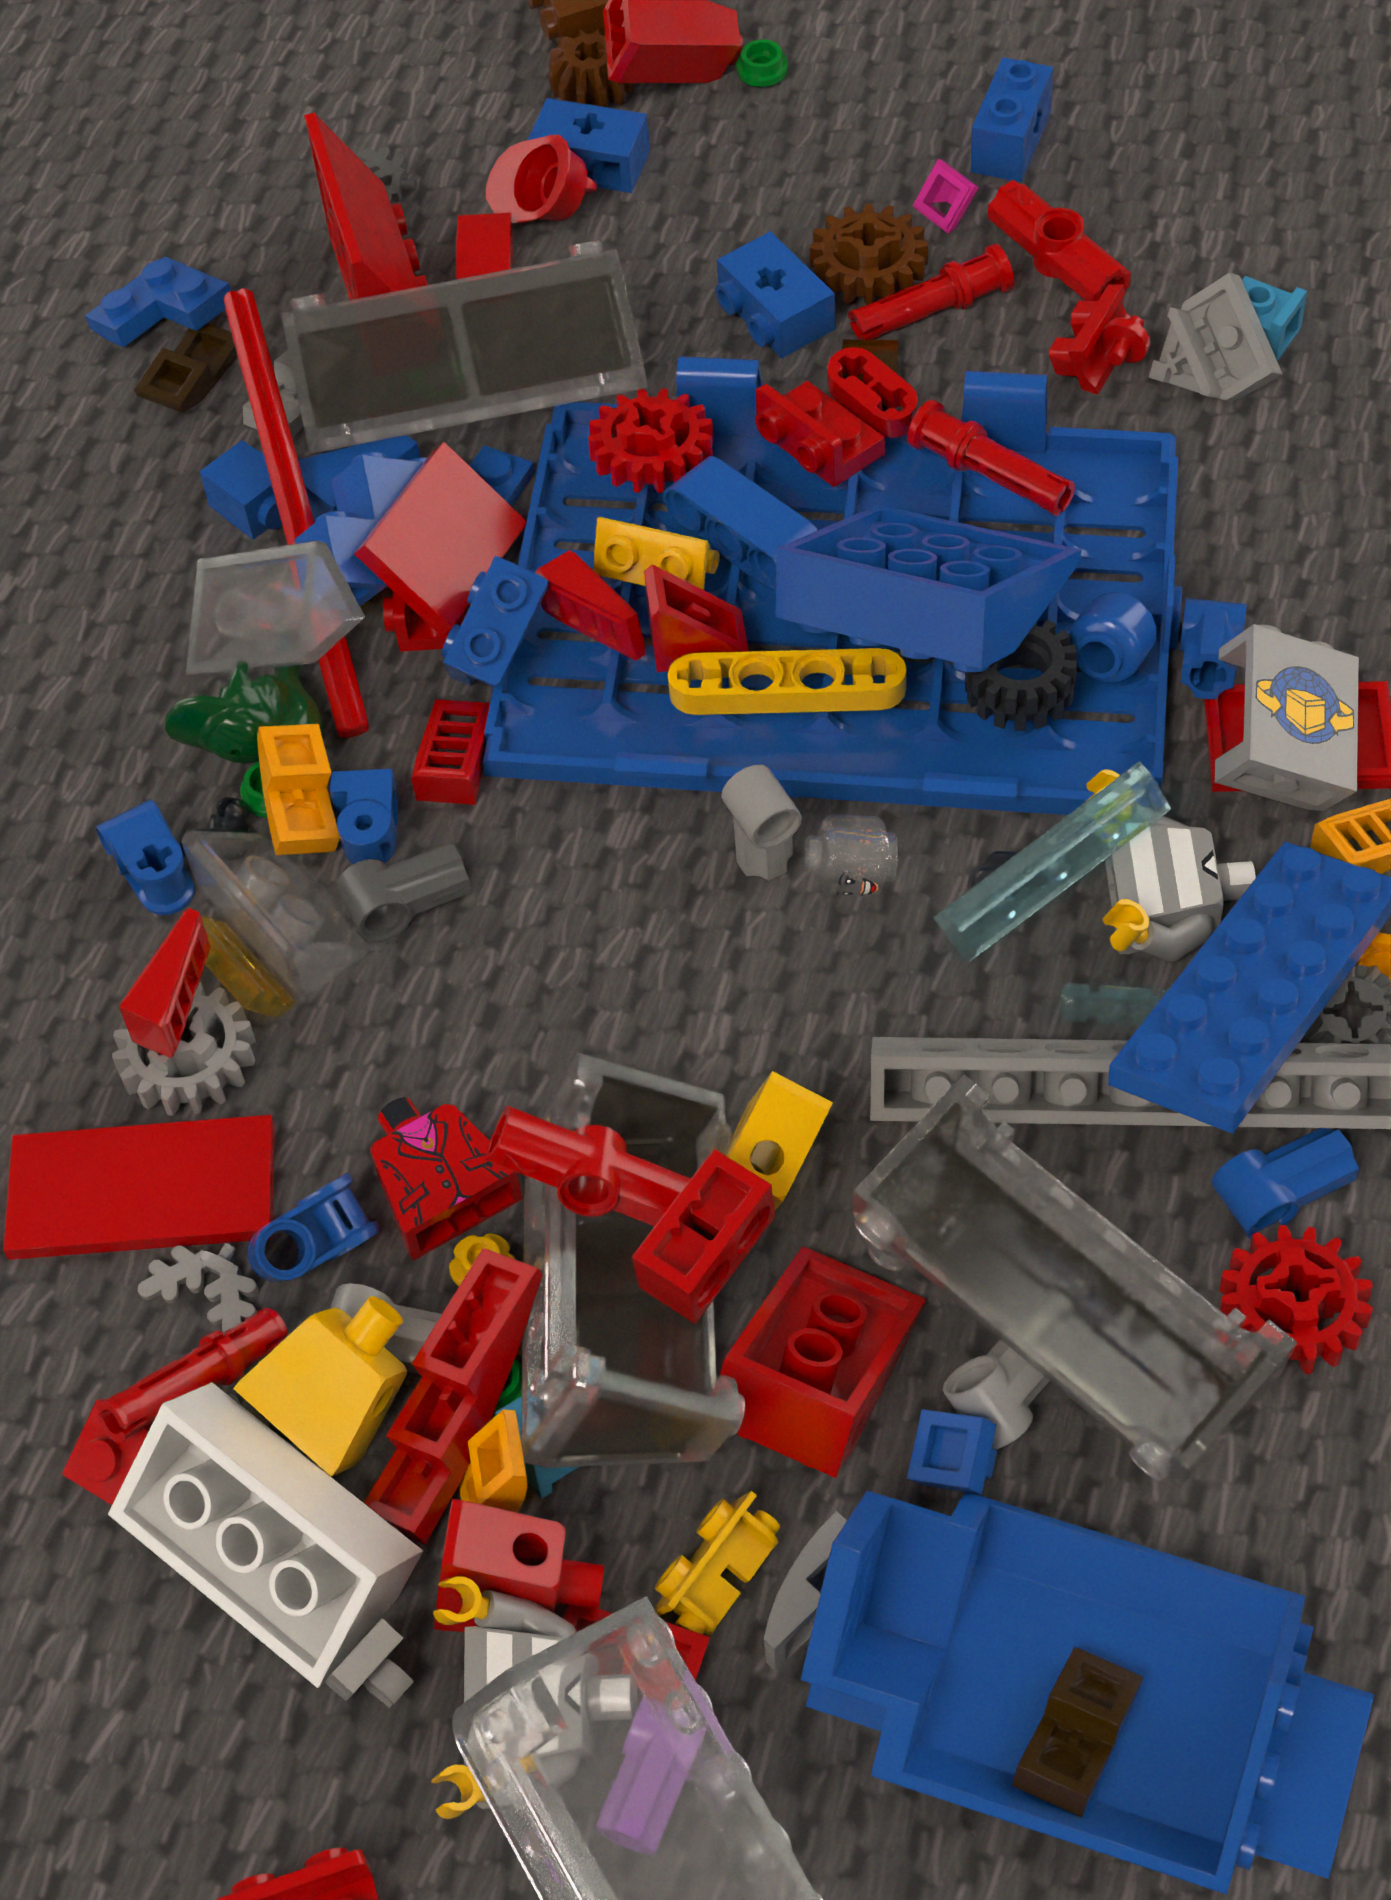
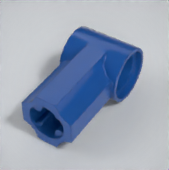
(1204, 631)
(1275, 1185)

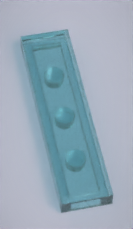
(1053, 862)

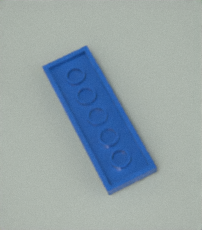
(1254, 987)

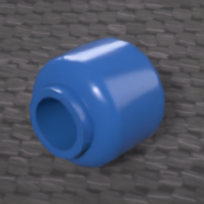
(1113, 637)

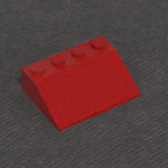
(361, 219)

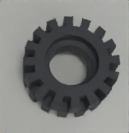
(1030, 698)

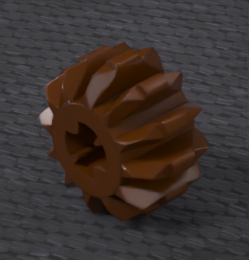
(581, 71)

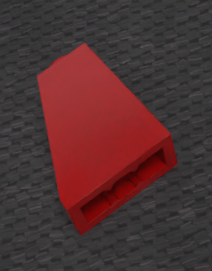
(669, 40)

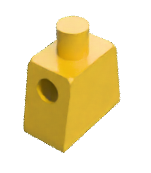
(778, 1132)
(330, 1383)

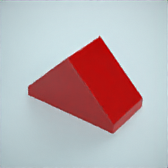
(689, 620)

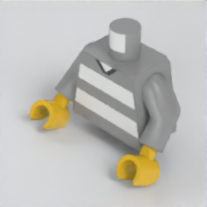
(1167, 886)
(506, 1635)

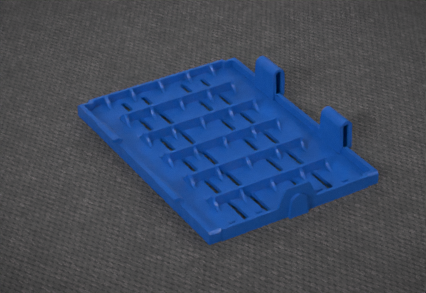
(850, 755)

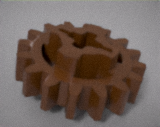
(869, 253)

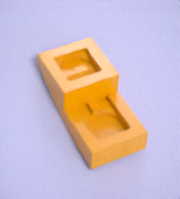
(295, 789)
(497, 1465)

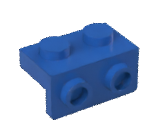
(495, 624)

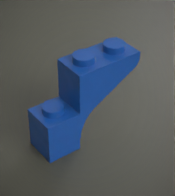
(242, 490)
(362, 498)

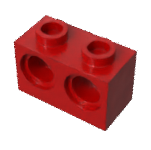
(704, 1236)

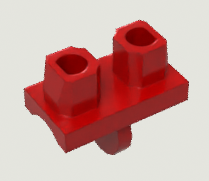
(1102, 339)

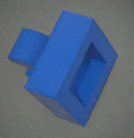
(953, 1452)

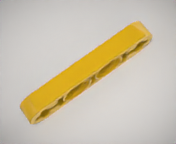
(787, 691)

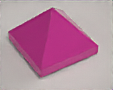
(949, 186)

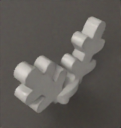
(191, 1270)

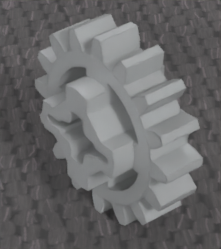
(198, 1065)

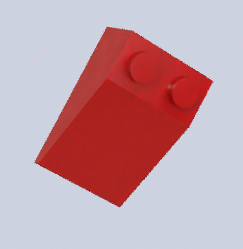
(819, 1358)

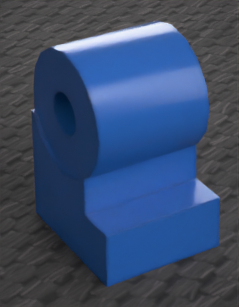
(366, 813)

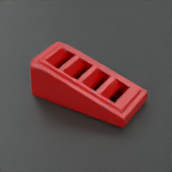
(590, 605)
(451, 784)
(164, 992)

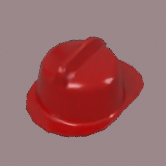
(538, 181)

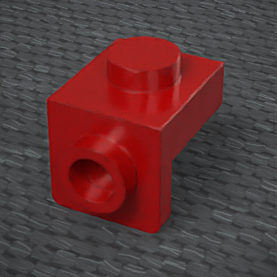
(101, 1462)

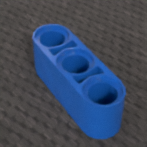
(735, 517)

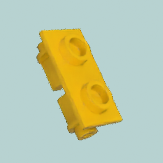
(629, 549)
(730, 1541)

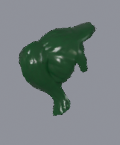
(231, 721)

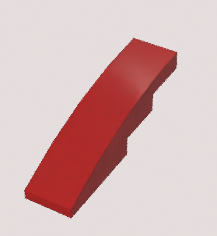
(460, 1385)

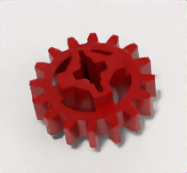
(649, 439)
(1321, 1285)

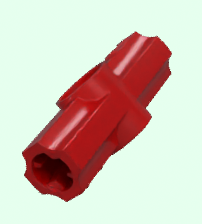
(1056, 241)
(585, 1166)

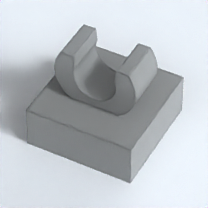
(370, 1667)

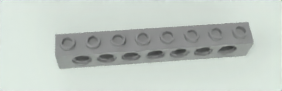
(1069, 1083)

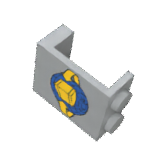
(1296, 720)

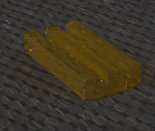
(243, 972)

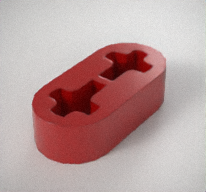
(878, 387)

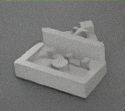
(1217, 344)

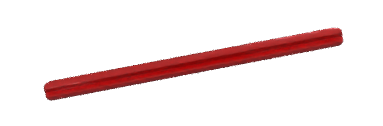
(289, 489)

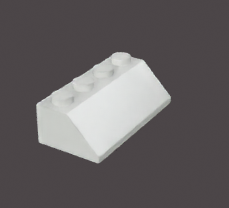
(262, 1531)

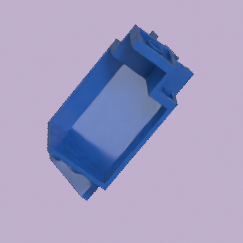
(965, 1623)

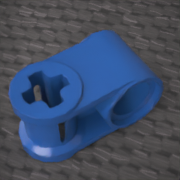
(148, 858)
(322, 1227)

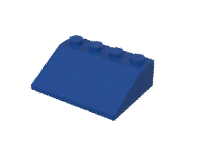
(921, 585)

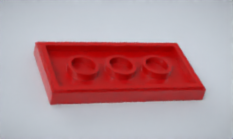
(139, 1187)

